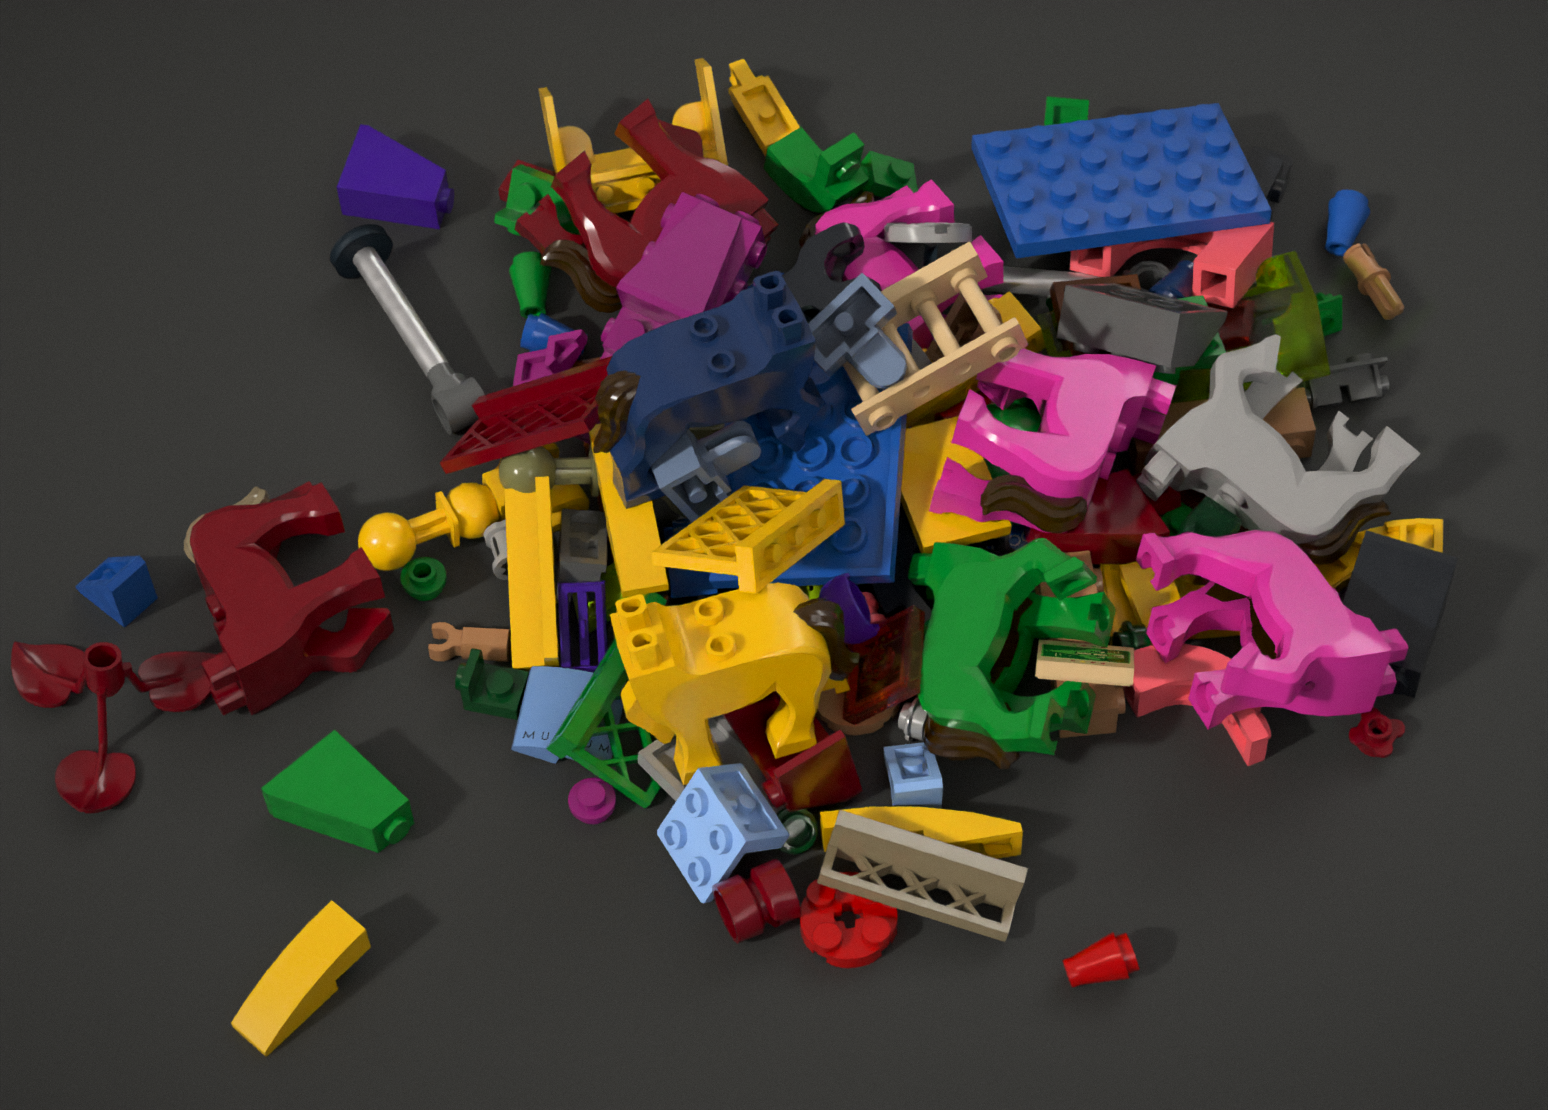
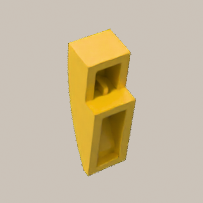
(301, 978)

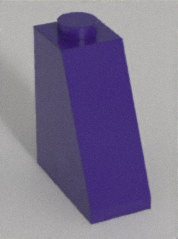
(392, 183)

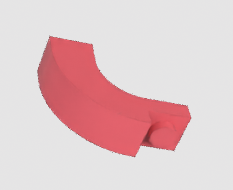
(1169, 684)

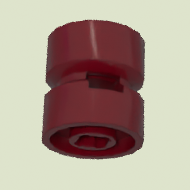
(756, 901)

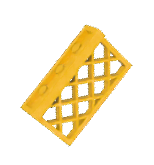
(756, 533)

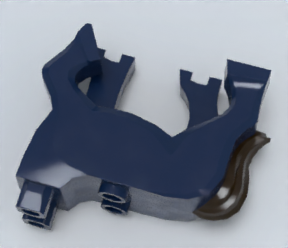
(707, 374)

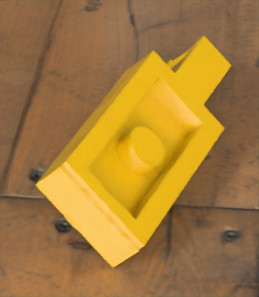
(760, 106)

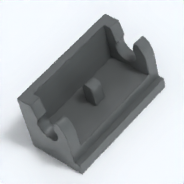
(581, 547)

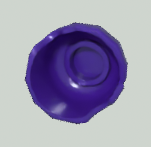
(855, 608)

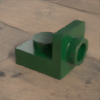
(490, 687)

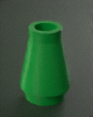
(530, 282)

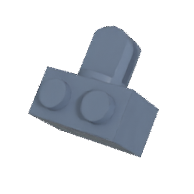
(853, 333)
(696, 470)

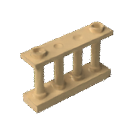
(920, 296)

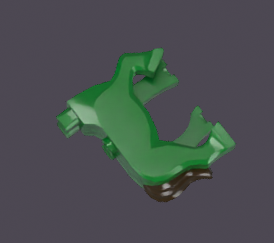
(983, 641)

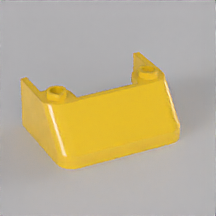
(622, 176)

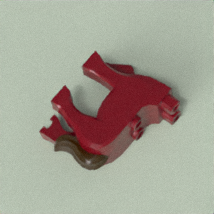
(613, 245)

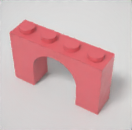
(1220, 271)

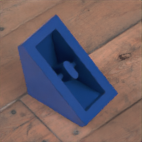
(120, 588)

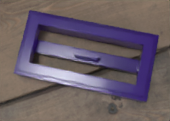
(582, 588)

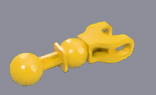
(464, 512)

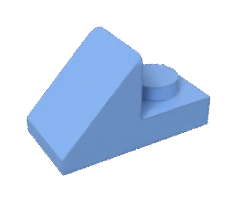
(913, 776)

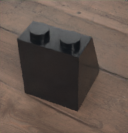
(1402, 590)

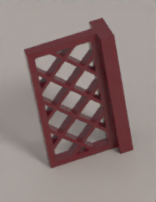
(530, 416)

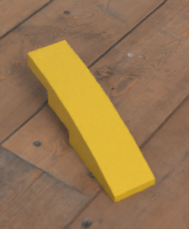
(630, 532)
(960, 828)

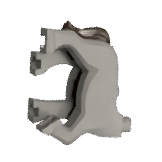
(1255, 473)

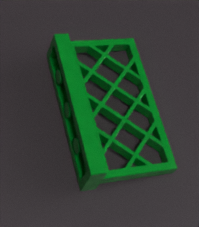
(587, 713)

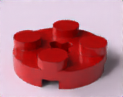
(843, 945)

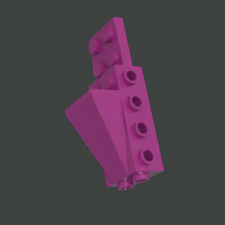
(691, 268)

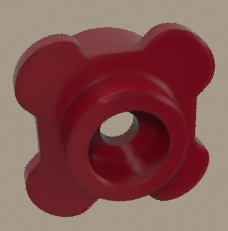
(1376, 744)

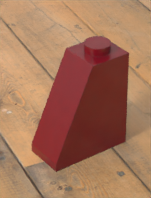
(1112, 524)

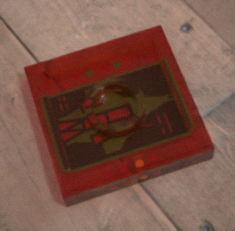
(887, 667)

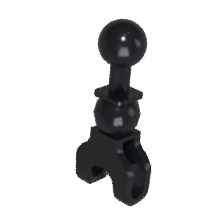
(821, 265)

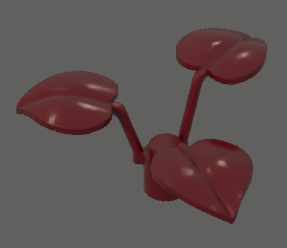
(50, 674)

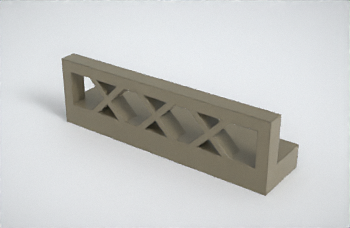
(923, 866)

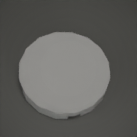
(927, 232)

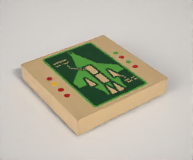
(1085, 663)

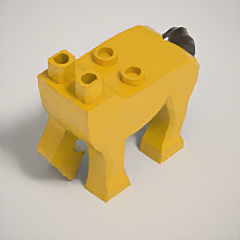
(725, 656)

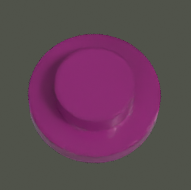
(592, 800)

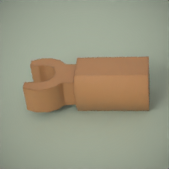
(492, 641)

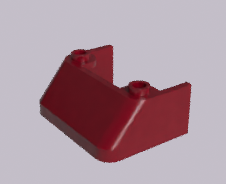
(802, 779)

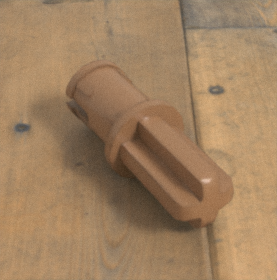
(1373, 280)

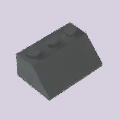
(1137, 324)

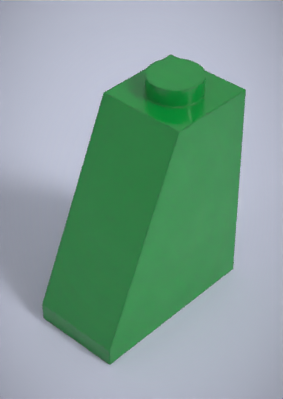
(340, 796)

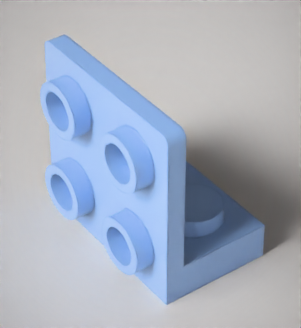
(716, 824)

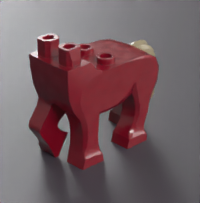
(264, 621)

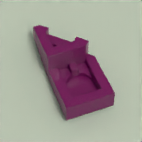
(558, 356)

